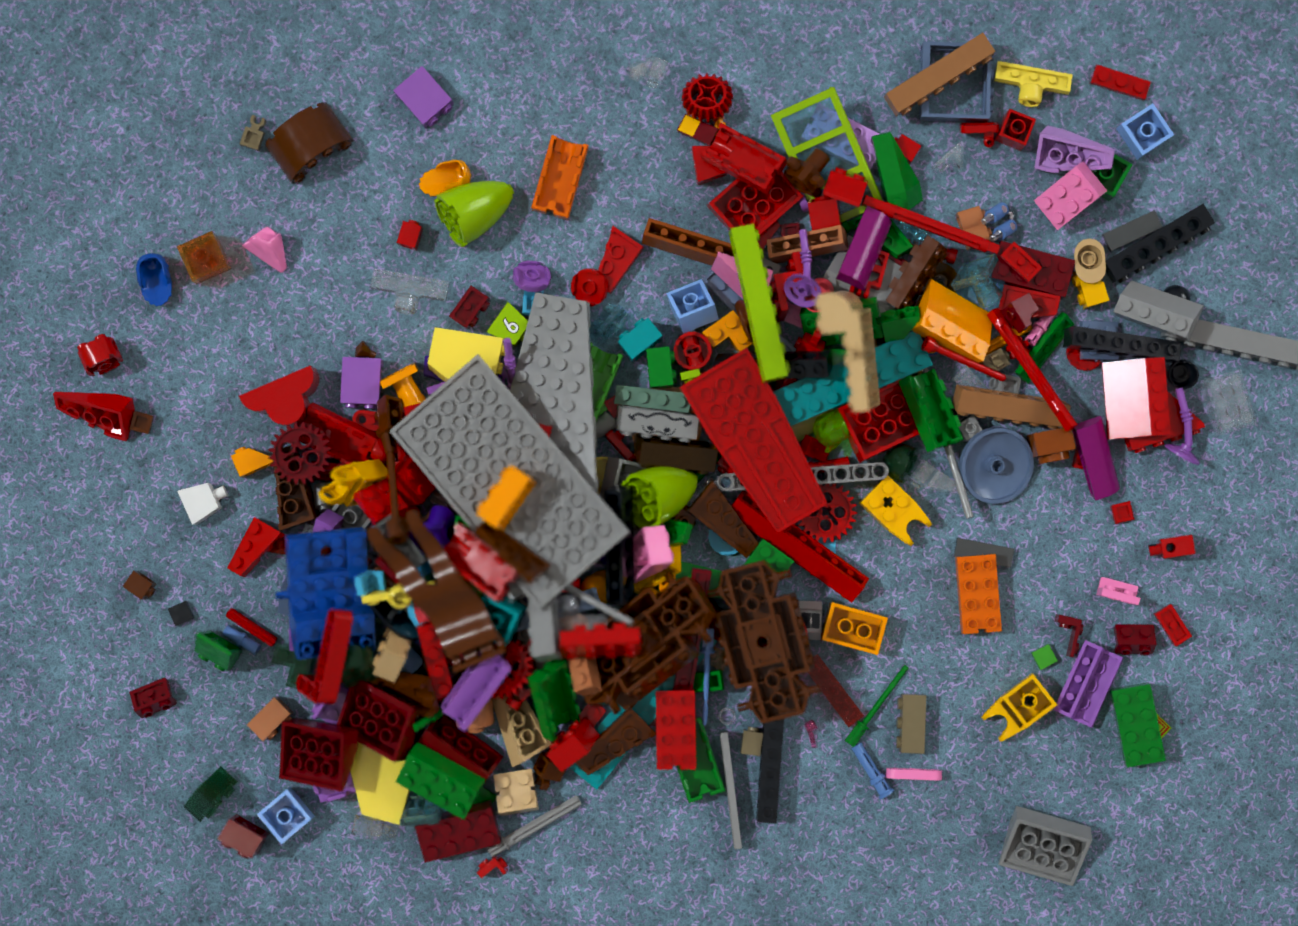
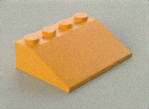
(954, 322)

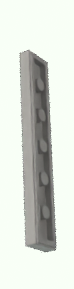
(730, 790)

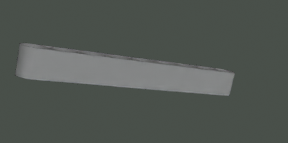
(830, 472)

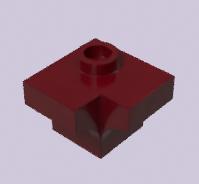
(1019, 312)

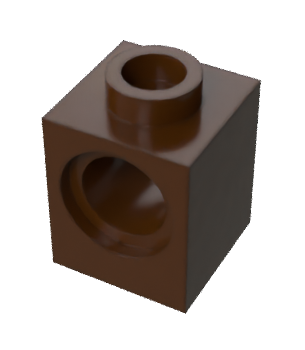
(140, 585)

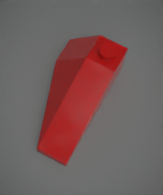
(102, 410)

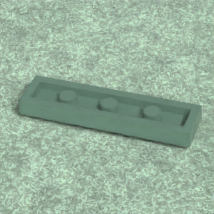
(651, 399)

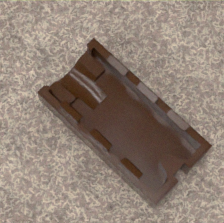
(916, 273)
(413, 690)

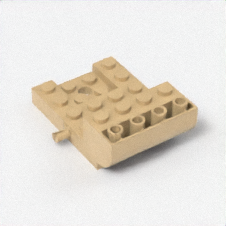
(845, 313)

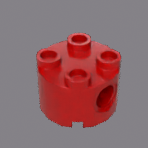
(692, 350)
(99, 355)

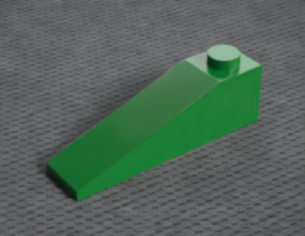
(895, 174)

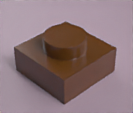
(141, 422)

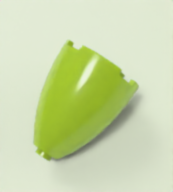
(472, 208)
(660, 493)

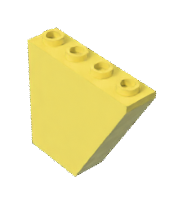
(454, 349)
(377, 786)

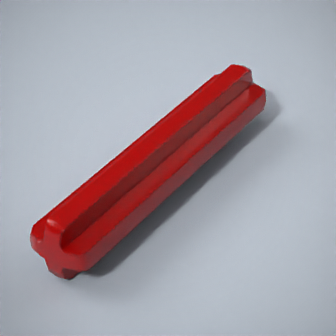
(251, 627)

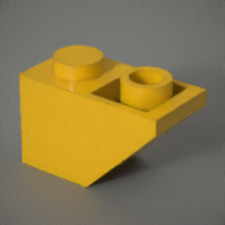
(1090, 294)

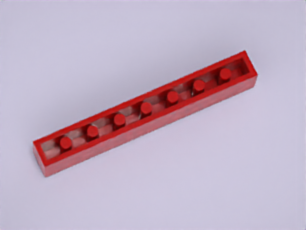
(803, 550)

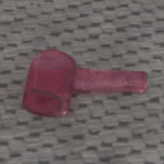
(810, 726)

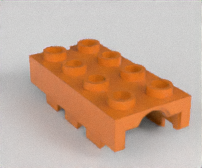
(559, 178)
(978, 593)

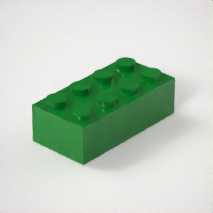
(1137, 724)
(440, 780)

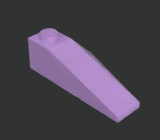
(1064, 150)

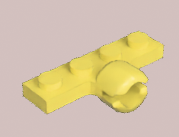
(1032, 81)
(395, 595)

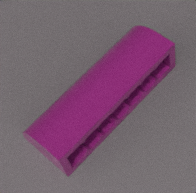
(864, 248)
(1096, 458)

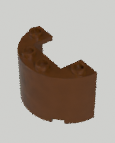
(306, 140)

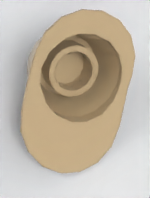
(1090, 261)

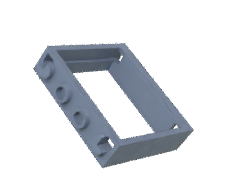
(987, 90)

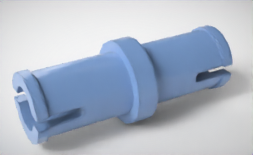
(241, 639)

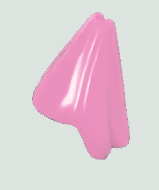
(268, 247)

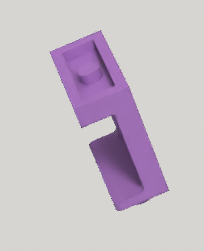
(424, 97)
(360, 382)

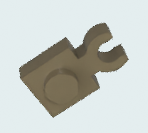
(253, 137)

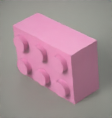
(1070, 195)

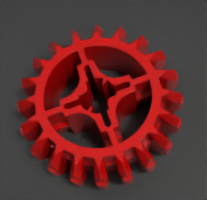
(705, 105)

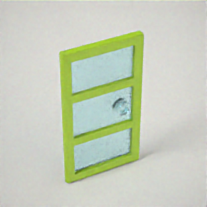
(824, 125)

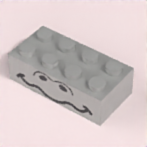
(656, 422)

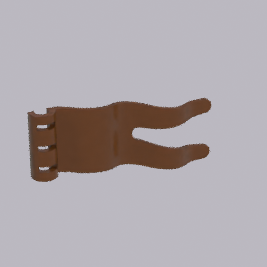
(449, 603)

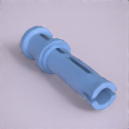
(876, 778)

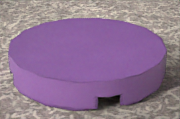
(531, 276)

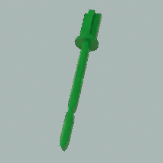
(860, 728)

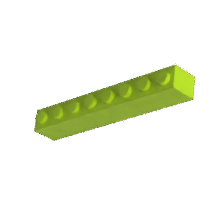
(758, 303)

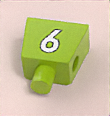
(509, 325)

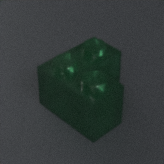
(297, 666)
(210, 794)

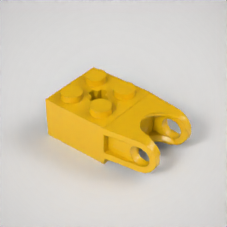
(352, 479)
(899, 514)
(1018, 714)

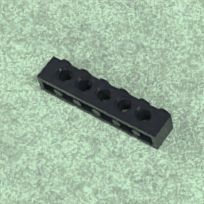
(1198, 216)
(1120, 344)
(801, 363)
(620, 558)
(769, 772)

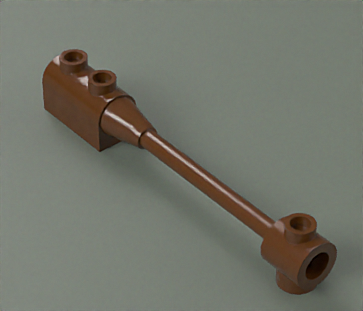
(388, 417)

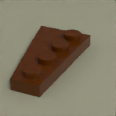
(720, 517)
(514, 553)
(623, 734)

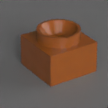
(1051, 445)

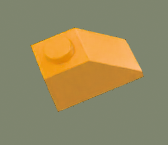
(249, 461)

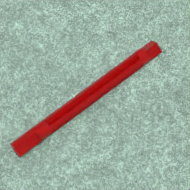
(931, 225)
(1032, 370)

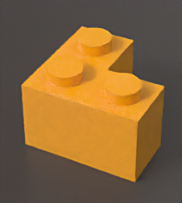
(728, 328)

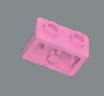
(1118, 591)

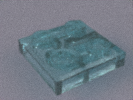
(420, 812)

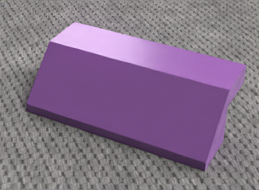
(1088, 684)
(475, 689)

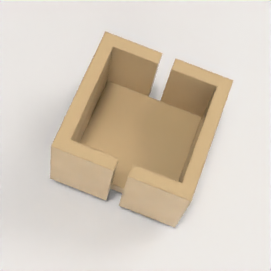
(516, 792)

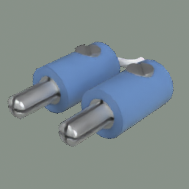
(995, 214)

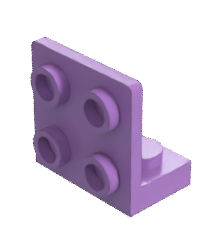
(331, 712)

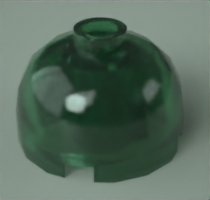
(900, 461)

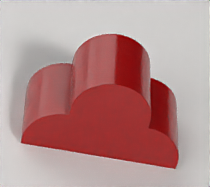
(284, 398)

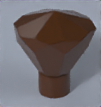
(363, 351)

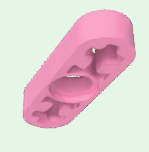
(914, 774)

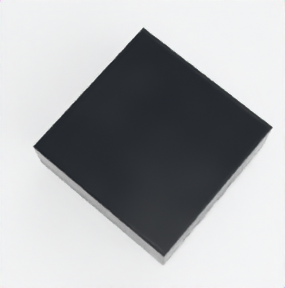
(181, 613)

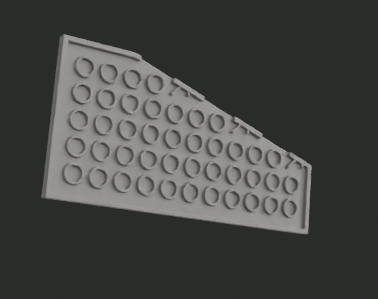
(557, 378)

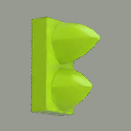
(689, 375)

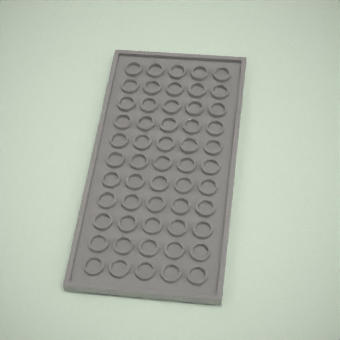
(465, 442)

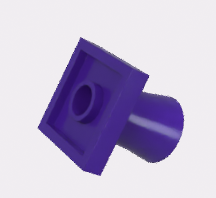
(438, 524)

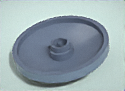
(996, 465)

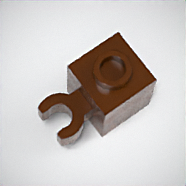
(547, 771)

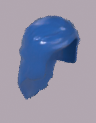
(154, 278)

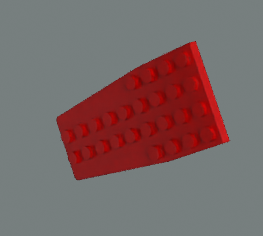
(755, 439)

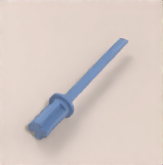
(707, 649)

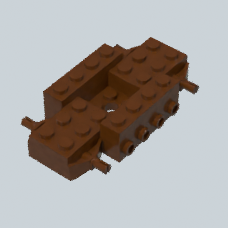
(665, 626)
(771, 669)

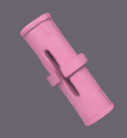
(1038, 329)

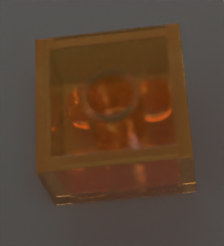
(204, 257)

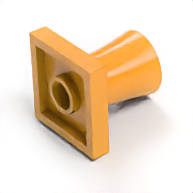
(405, 385)

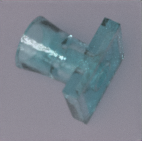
(977, 275)

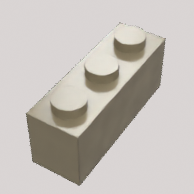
(911, 723)

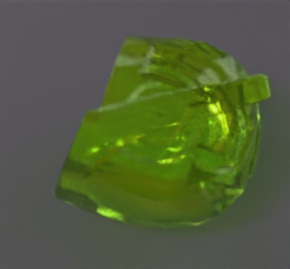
(830, 430)

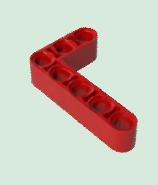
(325, 685)

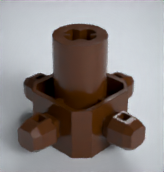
(806, 174)

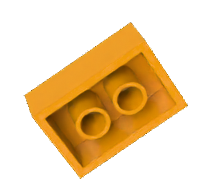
(506, 497)
(853, 628)

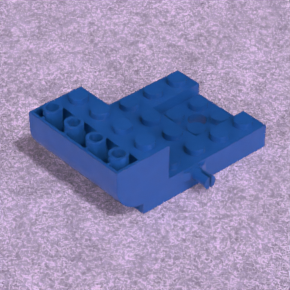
(323, 584)

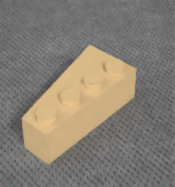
(392, 655)
(519, 730)

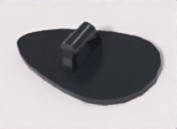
(396, 620)

